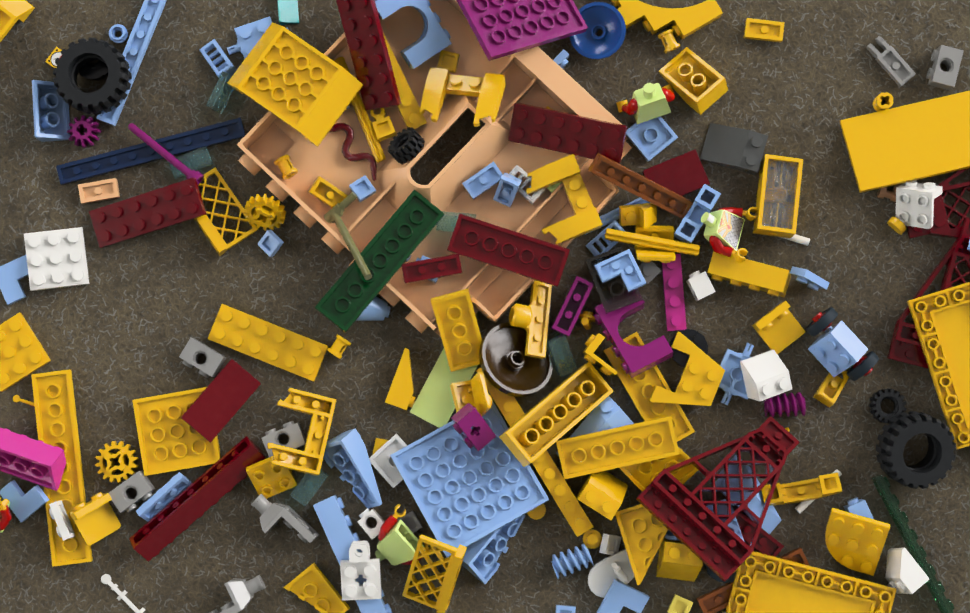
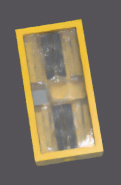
(778, 196)

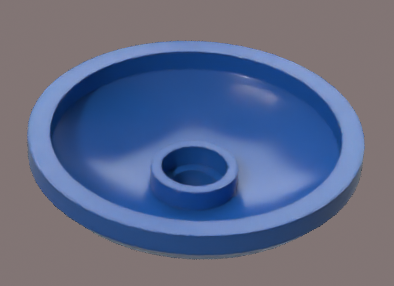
(600, 17)

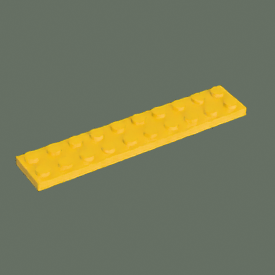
(58, 427)

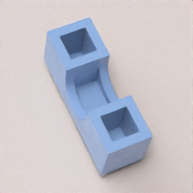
(692, 221)

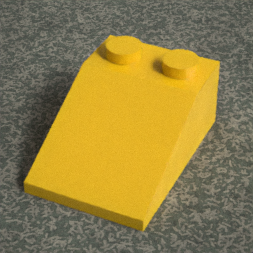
(694, 80)

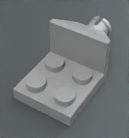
(273, 513)
(241, 593)

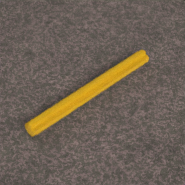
(364, 120)

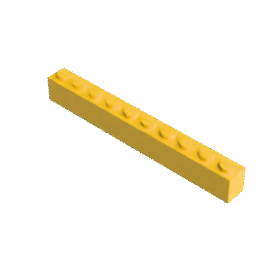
(545, 467)

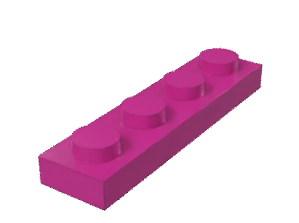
(674, 295)

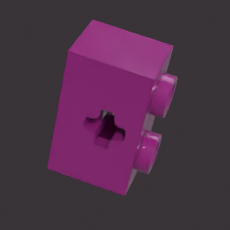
(481, 432)

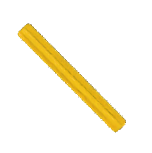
(652, 242)

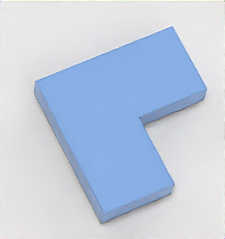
(624, 266)
(9, 279)
(23, 504)
(623, 595)

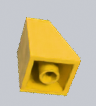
(603, 493)
(677, 561)

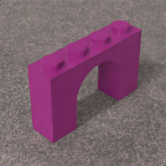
(634, 358)

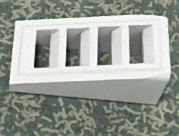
(536, 195)

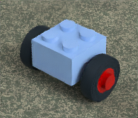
(839, 347)

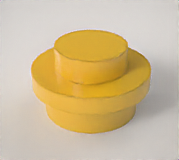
(592, 539)

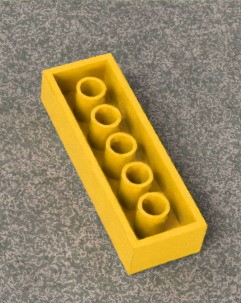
(556, 414)

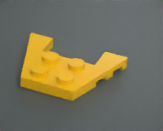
(699, 378)

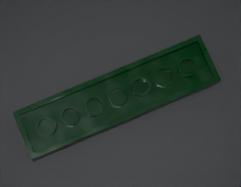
(383, 258)

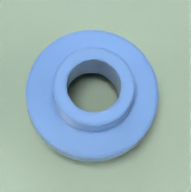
(112, 33)

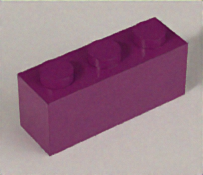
(572, 306)

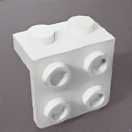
(916, 203)

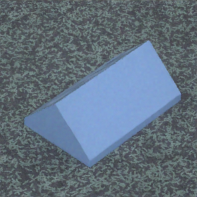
(49, 112)

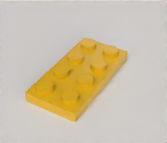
(458, 329)

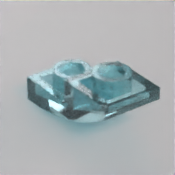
(193, 160)

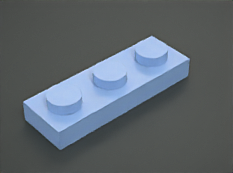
(163, 496)

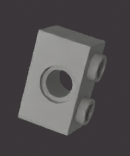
(952, 59)
(213, 359)
(294, 432)
(121, 497)

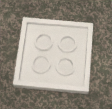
(56, 259)

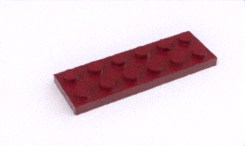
(369, 53)
(566, 132)
(147, 212)
(508, 250)

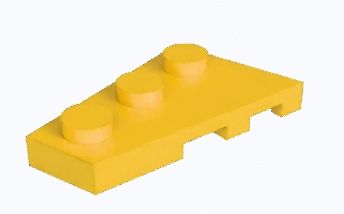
(317, 590)

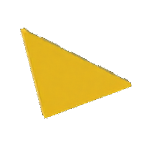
(641, 536)

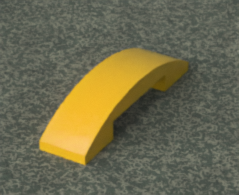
(804, 490)

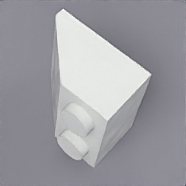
(765, 376)
(903, 571)

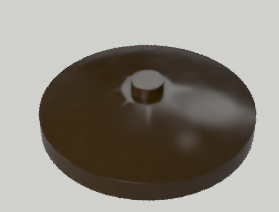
(506, 365)

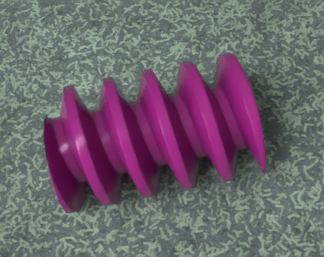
(785, 404)

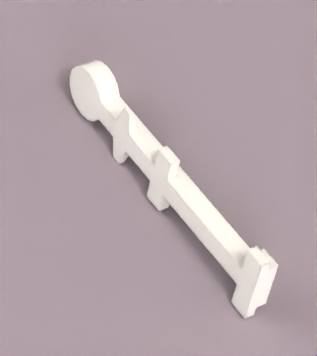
(106, 579)

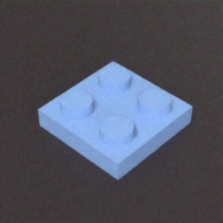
(651, 137)

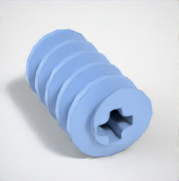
(571, 560)

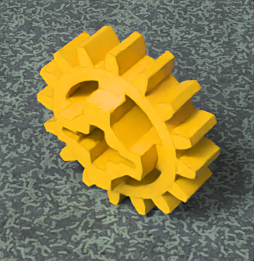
(264, 212)
(111, 468)

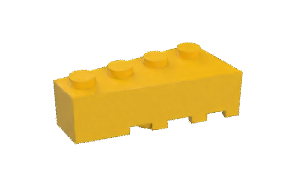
(750, 274)

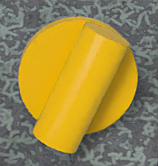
(586, 319)

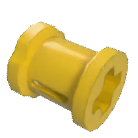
(669, 40)
(877, 101)
(286, 167)
(339, 346)

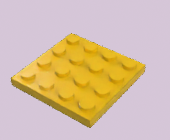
(168, 440)

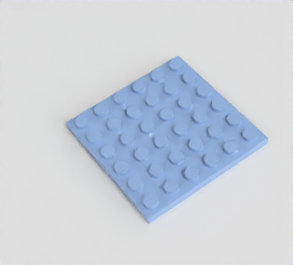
(466, 489)

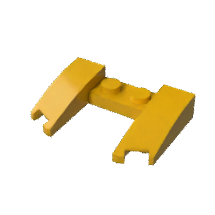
(440, 82)
(586, 216)
(311, 458)

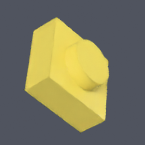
(679, 605)

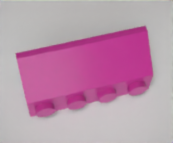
(31, 459)

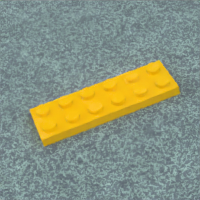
(268, 342)
(641, 389)
(617, 447)

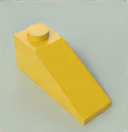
(402, 386)

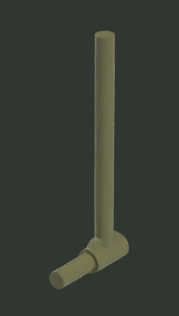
(334, 216)

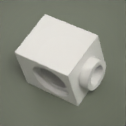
(700, 285)
(372, 532)

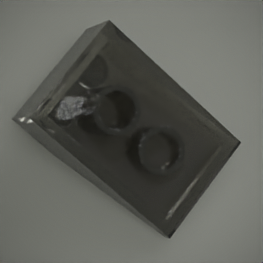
(612, 293)

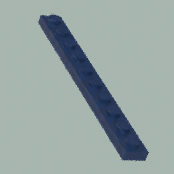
(143, 153)

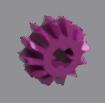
(88, 124)

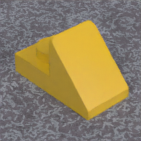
(638, 214)

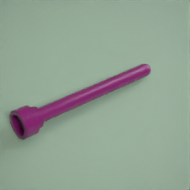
(165, 154)

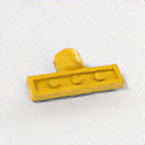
(534, 319)

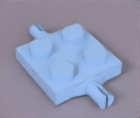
(249, 35)
(732, 380)

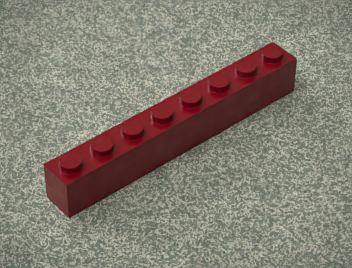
(196, 499)

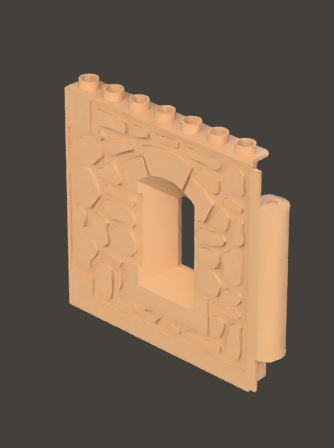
(529, 79)

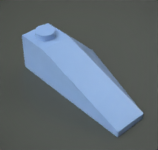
(603, 417)
(351, 458)
(756, 505)
(483, 555)

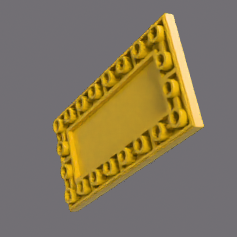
(909, 141)
(944, 334)
(785, 586)

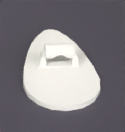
(604, 572)

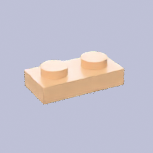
(99, 191)

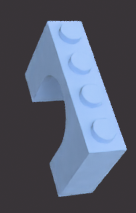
(433, 36)

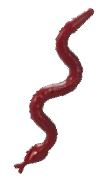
(346, 145)

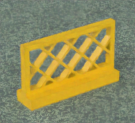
(206, 224)
(450, 575)

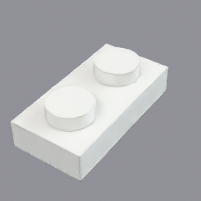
(64, 527)

